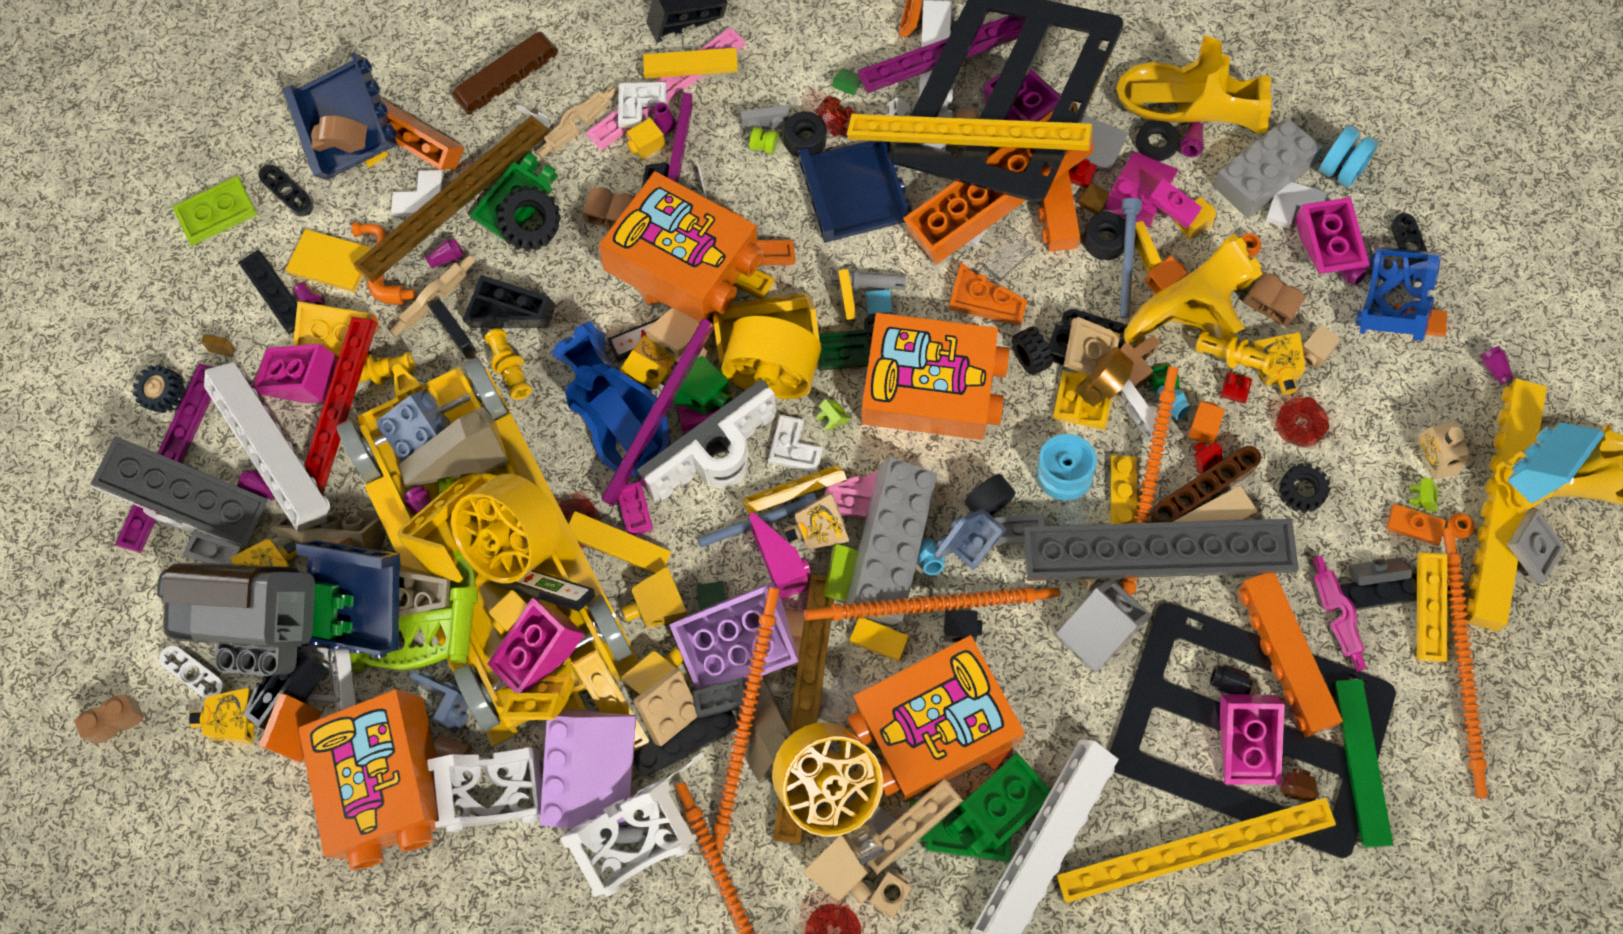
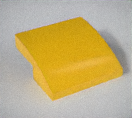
(1074, 409)
(541, 702)

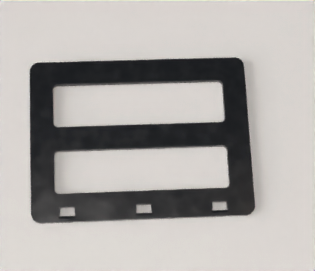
(1083, 80)
(1152, 692)

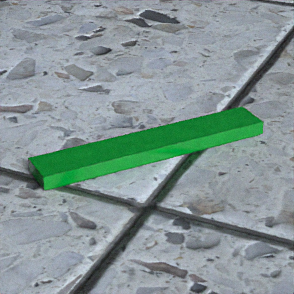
(1363, 764)

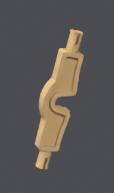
(567, 129)
(439, 287)

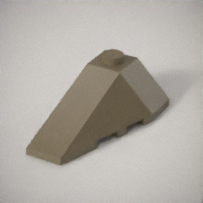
(462, 448)
(364, 530)
(421, 591)
(767, 733)

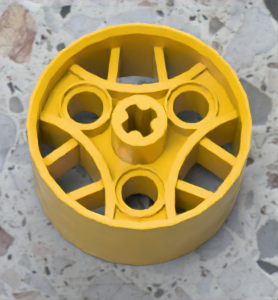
(772, 351)
(505, 528)
(827, 779)

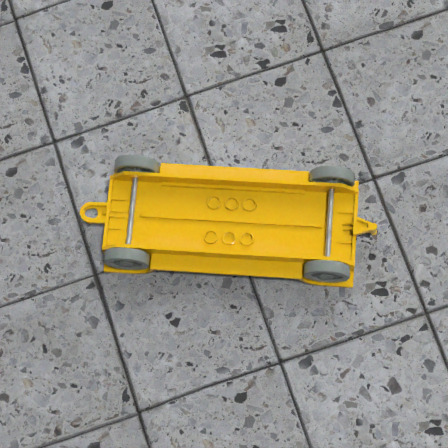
(385, 485)

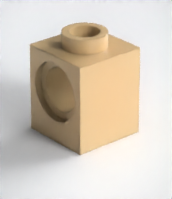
(1319, 347)
(884, 905)

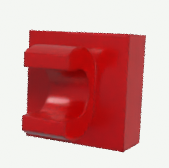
(1082, 173)
(1236, 387)
(1206, 456)

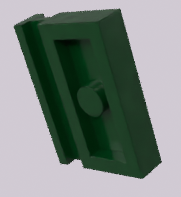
(844, 349)

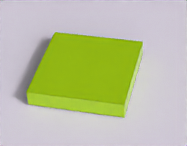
(840, 572)

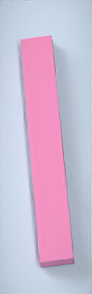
(608, 130)

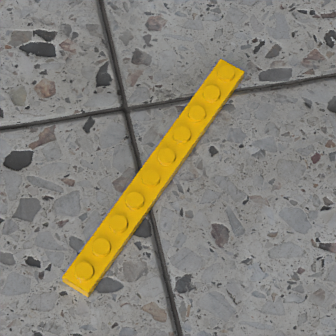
(971, 132)
(1195, 850)

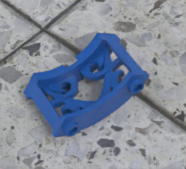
(1386, 318)

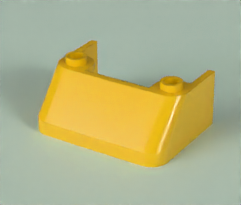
(792, 308)
(430, 532)

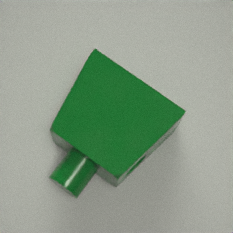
(703, 388)

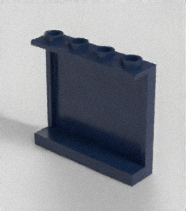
(342, 93)
(854, 189)
(373, 582)

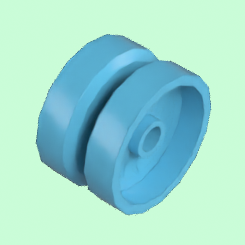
(1346, 155)
(1066, 467)

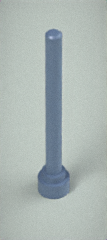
(1131, 209)
(766, 517)

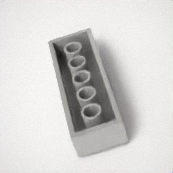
(892, 535)

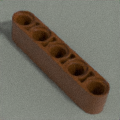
(504, 72)
(1214, 479)

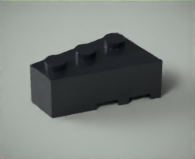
(674, 15)
(507, 306)
(296, 685)

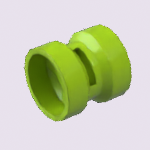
(763, 140)

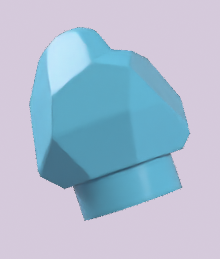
(1180, 406)
(926, 557)

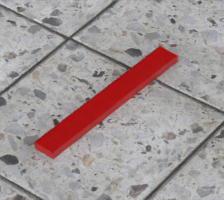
(339, 399)

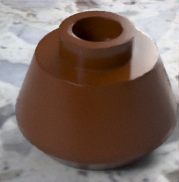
(1300, 786)

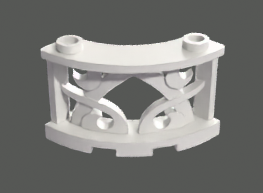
(449, 774)
(589, 834)

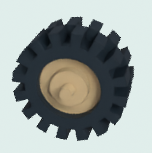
(158, 389)

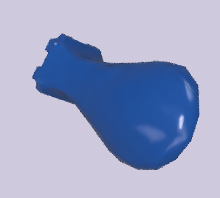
(607, 397)

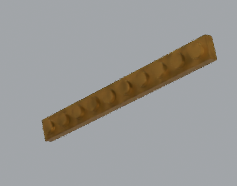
(450, 199)
(806, 694)

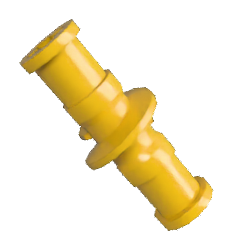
(1235, 353)
(508, 364)
(382, 368)

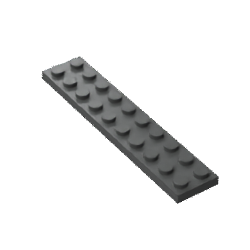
(1160, 549)

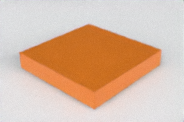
(282, 729)

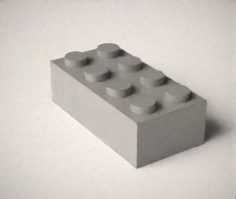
(1267, 167)

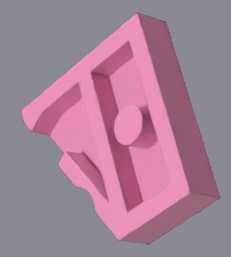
(853, 495)

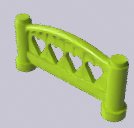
(456, 624)

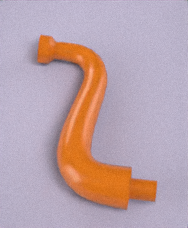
(379, 290)

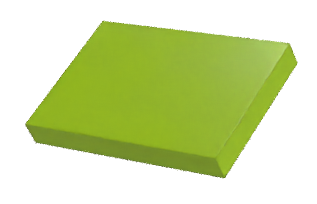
(214, 210)

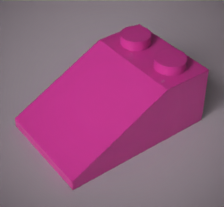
(1138, 181)
(1332, 235)
(296, 373)
(781, 559)
(535, 646)
(1251, 738)

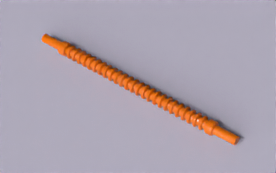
(1166, 397)
(837, 611)
(766, 620)
(1477, 762)
(693, 815)

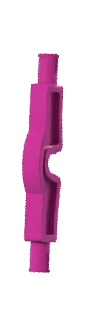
(1345, 626)

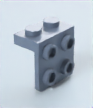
(412, 423)
(971, 538)
(453, 707)

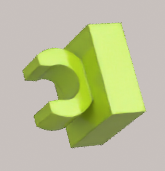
(834, 412)
(1428, 495)

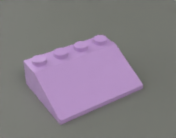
(721, 638)
(586, 765)

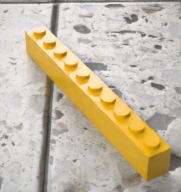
(1494, 561)

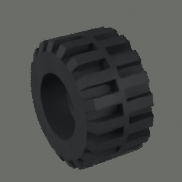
(528, 198)

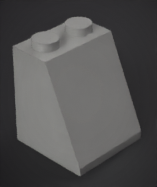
(1103, 624)

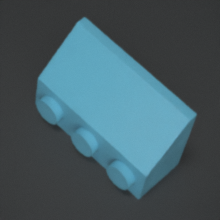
(1553, 459)

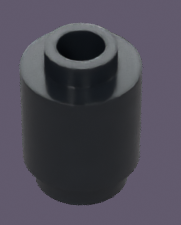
(1230, 680)

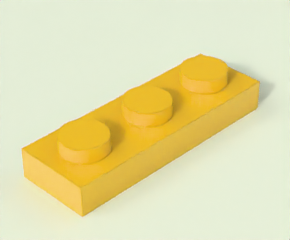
(1123, 489)

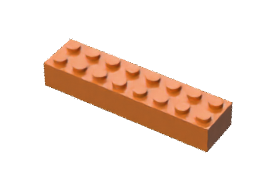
(967, 210)

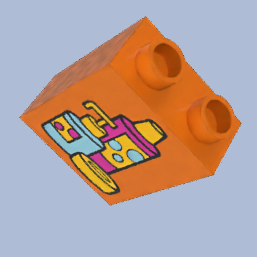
(681, 248)
(933, 376)
(936, 720)
(372, 778)

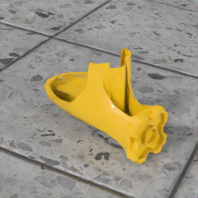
(1202, 91)
(1202, 295)
(1597, 479)

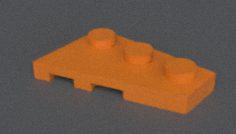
(982, 298)

